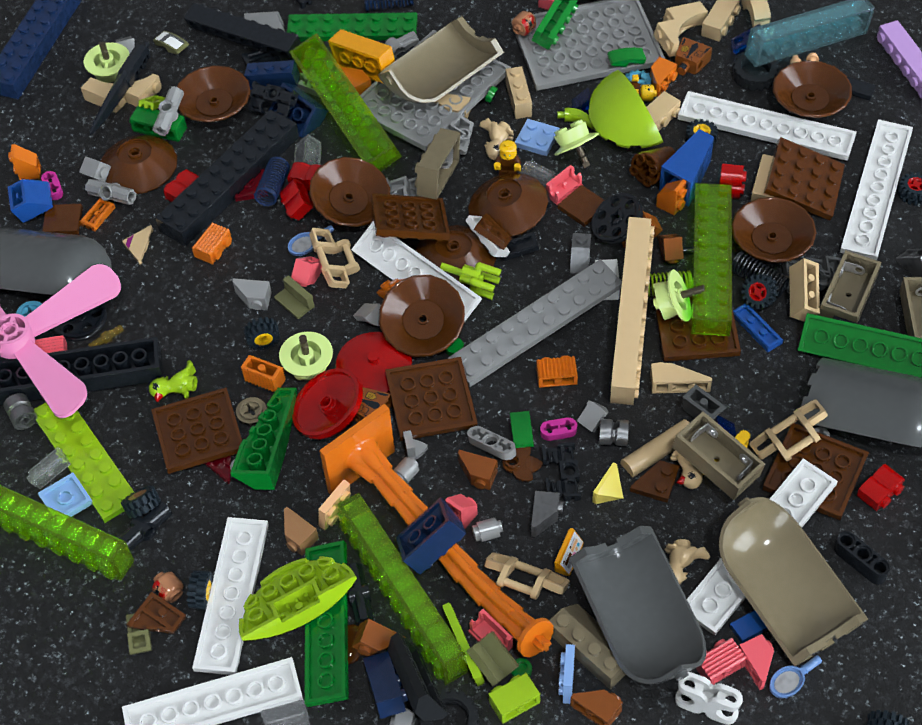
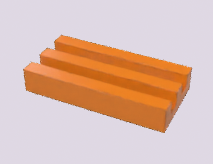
(99, 215)

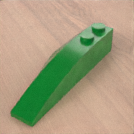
(264, 450)

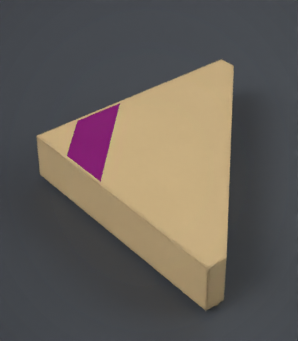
(138, 243)

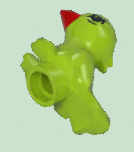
(179, 383)

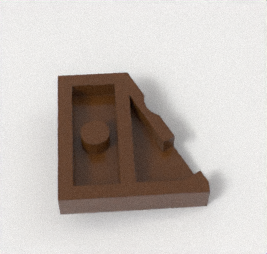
(492, 231)
(657, 481)
(156, 616)

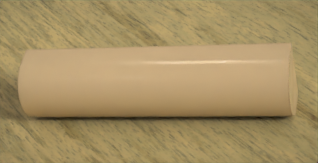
(652, 451)

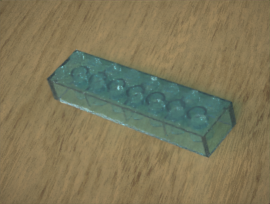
(808, 31)

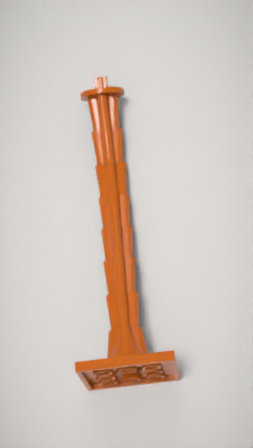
(364, 454)

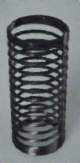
(736, 269)

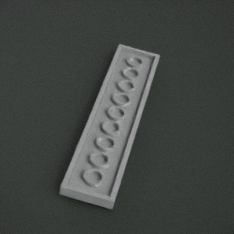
(537, 321)

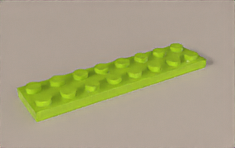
(87, 459)

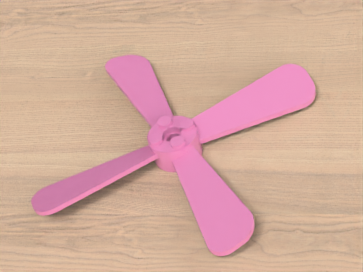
(57, 385)

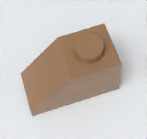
(298, 532)

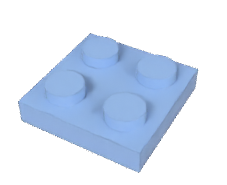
(536, 137)
(66, 496)
(566, 673)

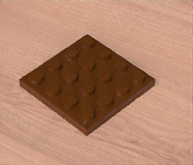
(805, 178)
(409, 217)
(680, 344)
(431, 398)
(197, 430)
(831, 456)

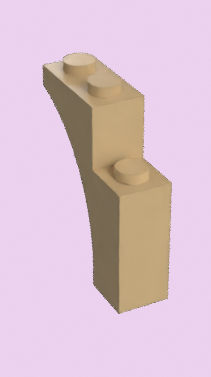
(675, 22)
(96, 91)

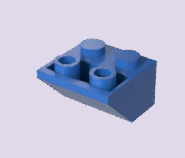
(29, 198)

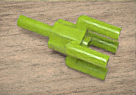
(474, 277)

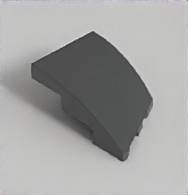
(827, 269)

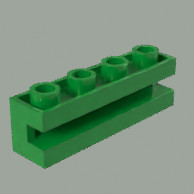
(554, 22)

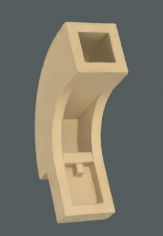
(758, 11)

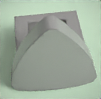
(128, 42)
(368, 313)
(592, 415)
(413, 447)

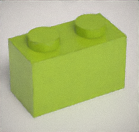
(514, 697)

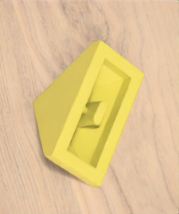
(609, 487)

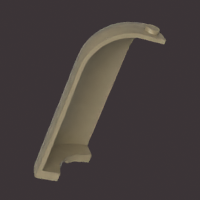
(440, 63)
(786, 579)

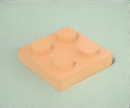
(328, 511)

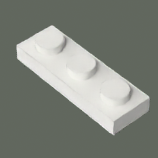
(493, 249)

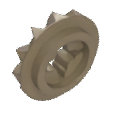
(255, 404)

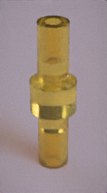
(106, 336)

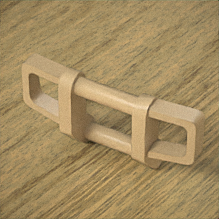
(331, 247)
(777, 445)
(545, 579)

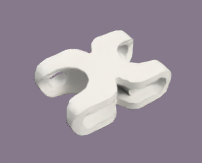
(709, 698)

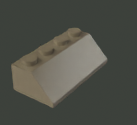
(578, 628)

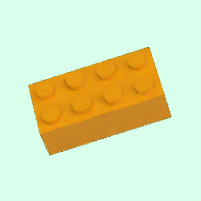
(361, 53)

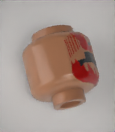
(524, 23)
(167, 586)

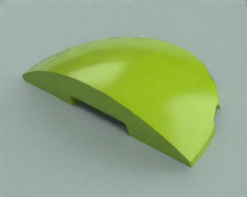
(621, 114)
(294, 597)

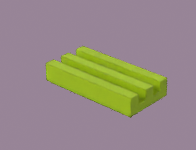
(152, 101)

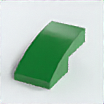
(623, 56)
(521, 429)

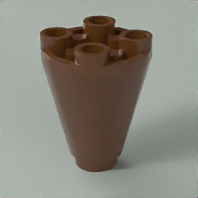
(648, 163)

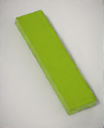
(459, 634)

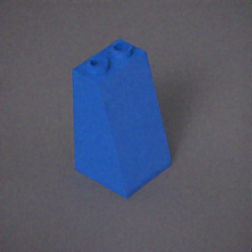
(689, 163)

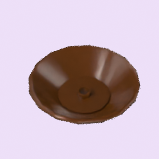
(812, 89)
(213, 93)
(140, 162)
(344, 179)
(512, 201)
(773, 229)
(459, 250)
(419, 298)

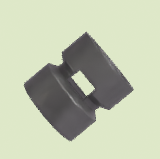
(20, 411)
(614, 432)

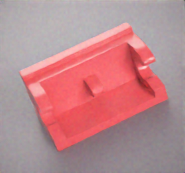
(563, 184)
(487, 624)

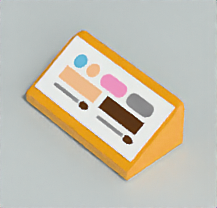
(570, 546)

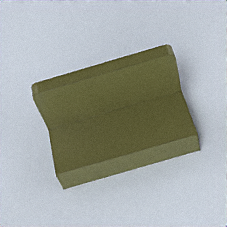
(295, 298)
(492, 658)

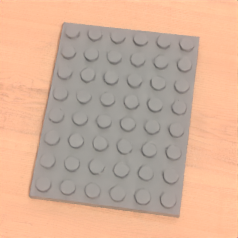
(586, 41)
(420, 122)

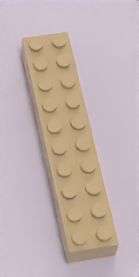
(632, 311)

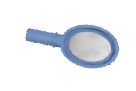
(302, 244)
(790, 679)

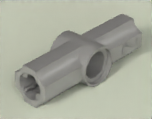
(402, 43)
(168, 111)
(110, 191)

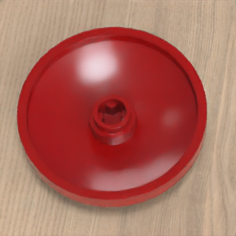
(369, 357)
(327, 403)

